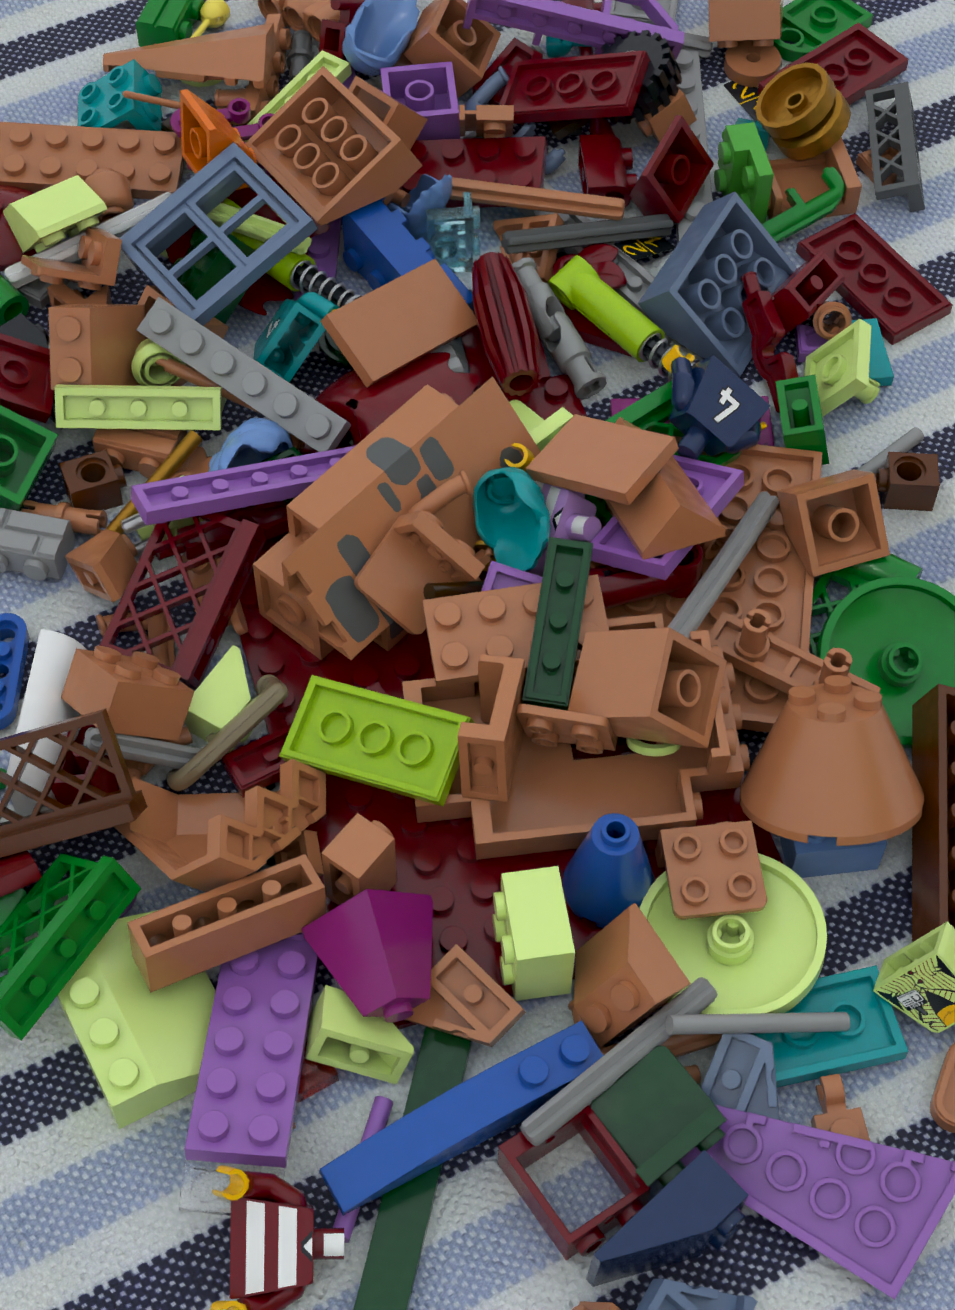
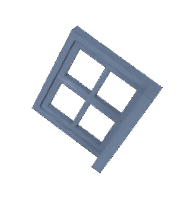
(190, 207)

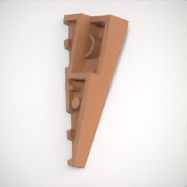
(216, 56)

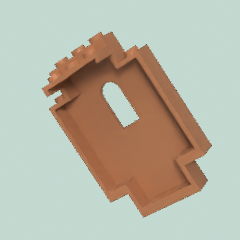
(561, 798)

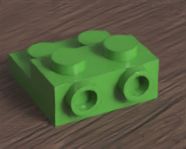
(744, 168)

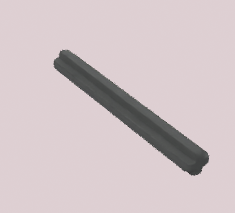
(586, 233)

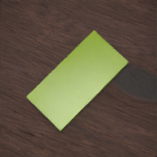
(376, 740)

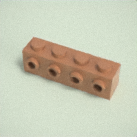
(226, 922)

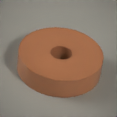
(750, 63)

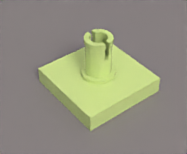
(843, 368)

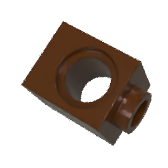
(93, 481)
(909, 481)

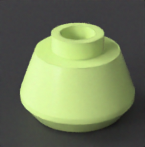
(144, 366)

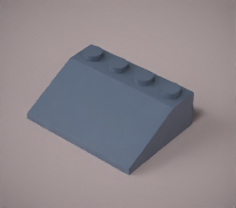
(700, 286)

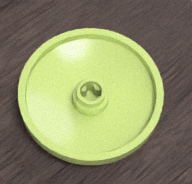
(751, 958)

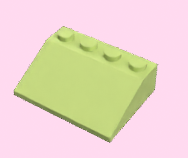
(137, 1042)

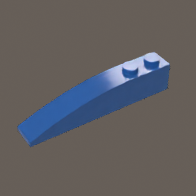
(460, 1118)

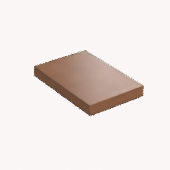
(602, 459)

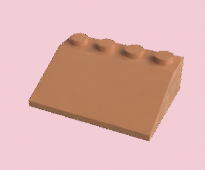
(332, 150)

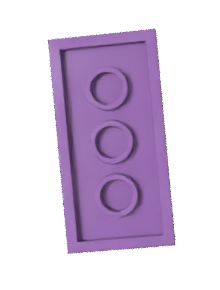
(717, 487)

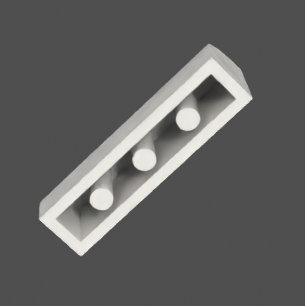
(44, 707)

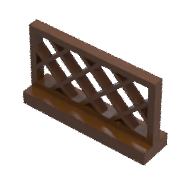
(81, 816)

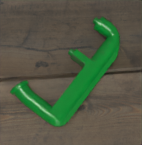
(805, 214)

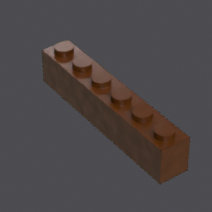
(935, 831)

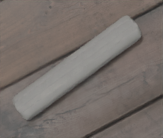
(144, 749)

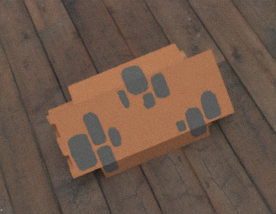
(345, 513)

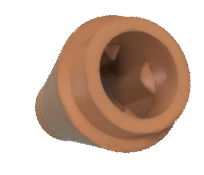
(838, 321)

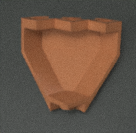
(221, 835)

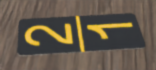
(745, 96)
(644, 247)

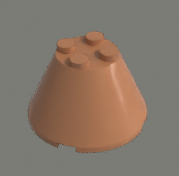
(832, 769)

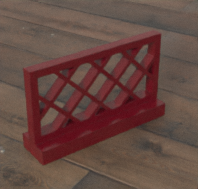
(219, 595)

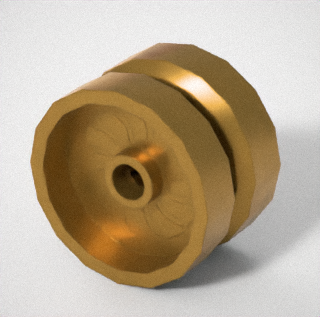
(803, 111)

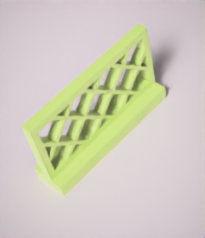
(138, 407)

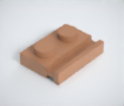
(487, 120)

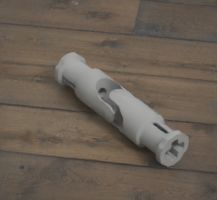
(553, 324)

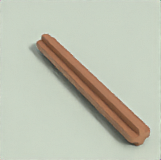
(539, 199)

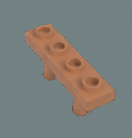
(261, 97)
(773, 660)

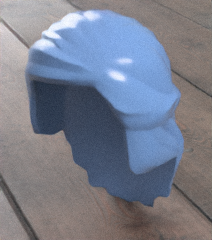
(379, 34)
(426, 195)
(250, 444)

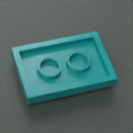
(870, 1041)

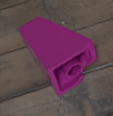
(378, 950)

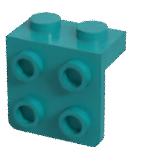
(105, 107)

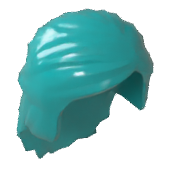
(511, 517)

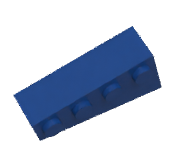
(384, 249)

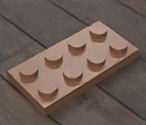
(494, 624)

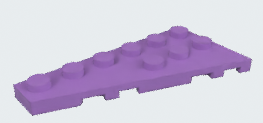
(838, 1192)

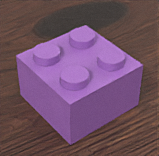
(429, 92)

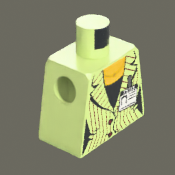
(922, 979)

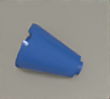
(607, 871)

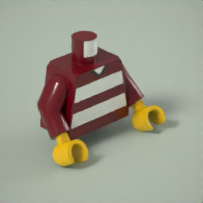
(272, 1241)

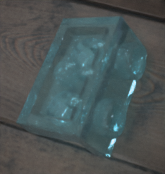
(452, 234)

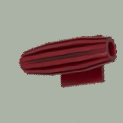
(506, 335)

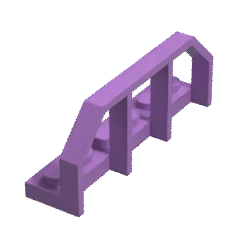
(574, 22)

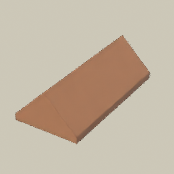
(666, 513)

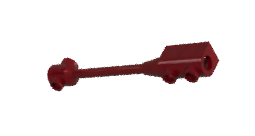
(600, 155)

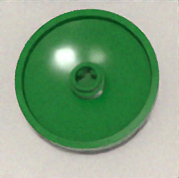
(898, 640)

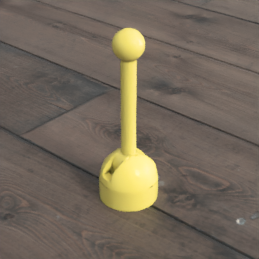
(210, 14)

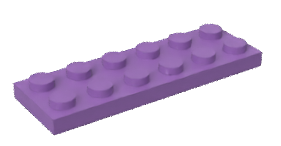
(254, 1057)

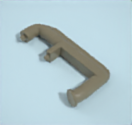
(270, 695)

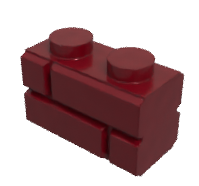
(806, 290)

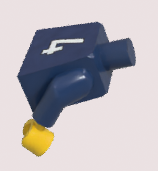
(712, 406)

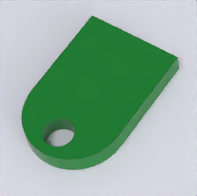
(816, 22)

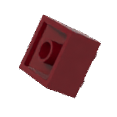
(672, 173)

